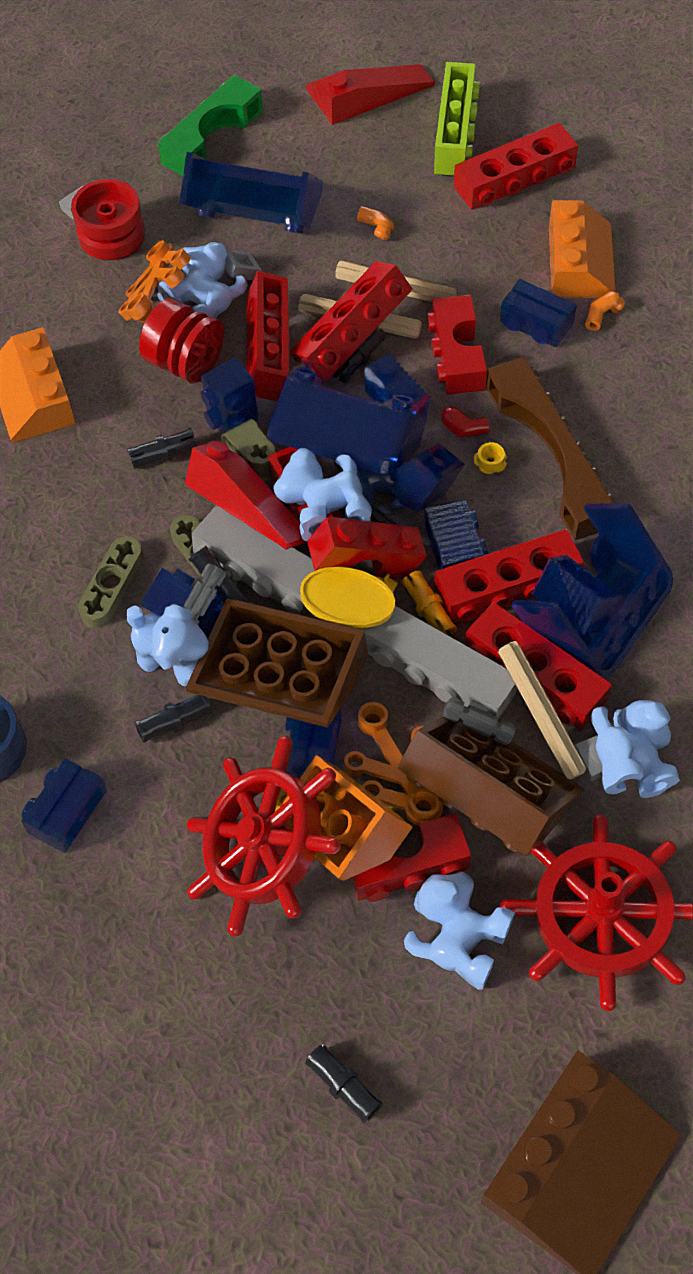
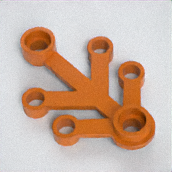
(141, 292)
(414, 796)

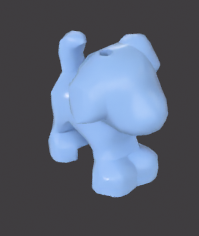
(201, 282)
(304, 484)
(167, 640)
(632, 747)
(447, 901)

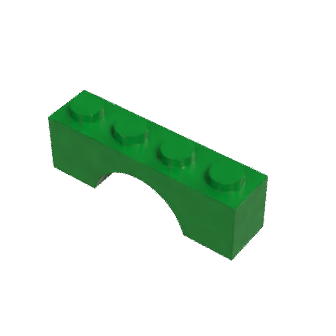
(230, 105)

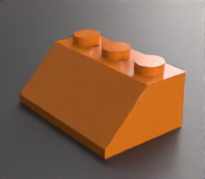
(580, 250)
(32, 387)
(358, 819)

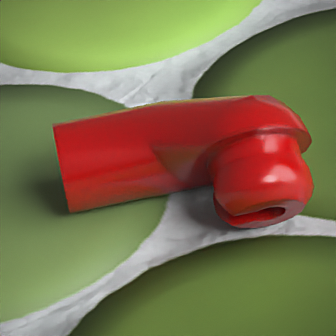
(461, 425)

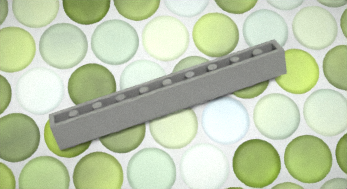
(401, 642)

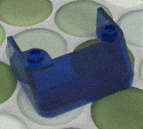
(250, 193)
(340, 423)
(627, 565)

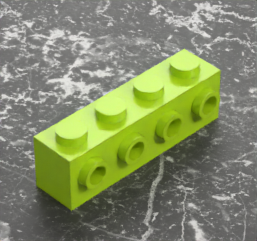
(455, 115)

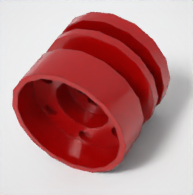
(181, 340)

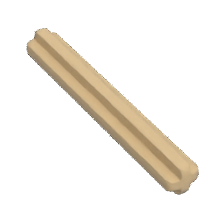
(421, 289)
(392, 324)
(542, 710)

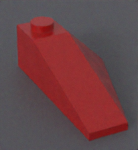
(365, 89)
(237, 489)

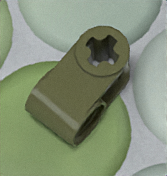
(252, 446)

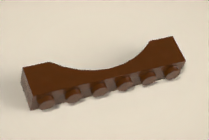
(519, 395)

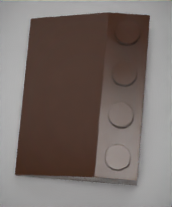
(280, 662)
(490, 782)
(582, 1166)

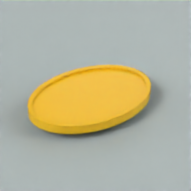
(347, 597)

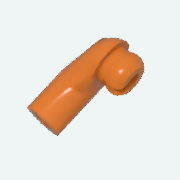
(378, 219)
(609, 301)

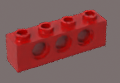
(515, 166)
(352, 319)
(267, 334)
(489, 571)
(588, 689)

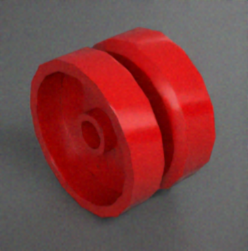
(108, 219)

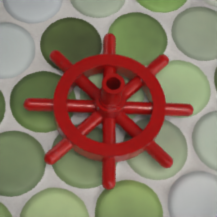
(262, 836)
(604, 911)

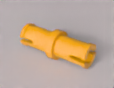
(428, 604)

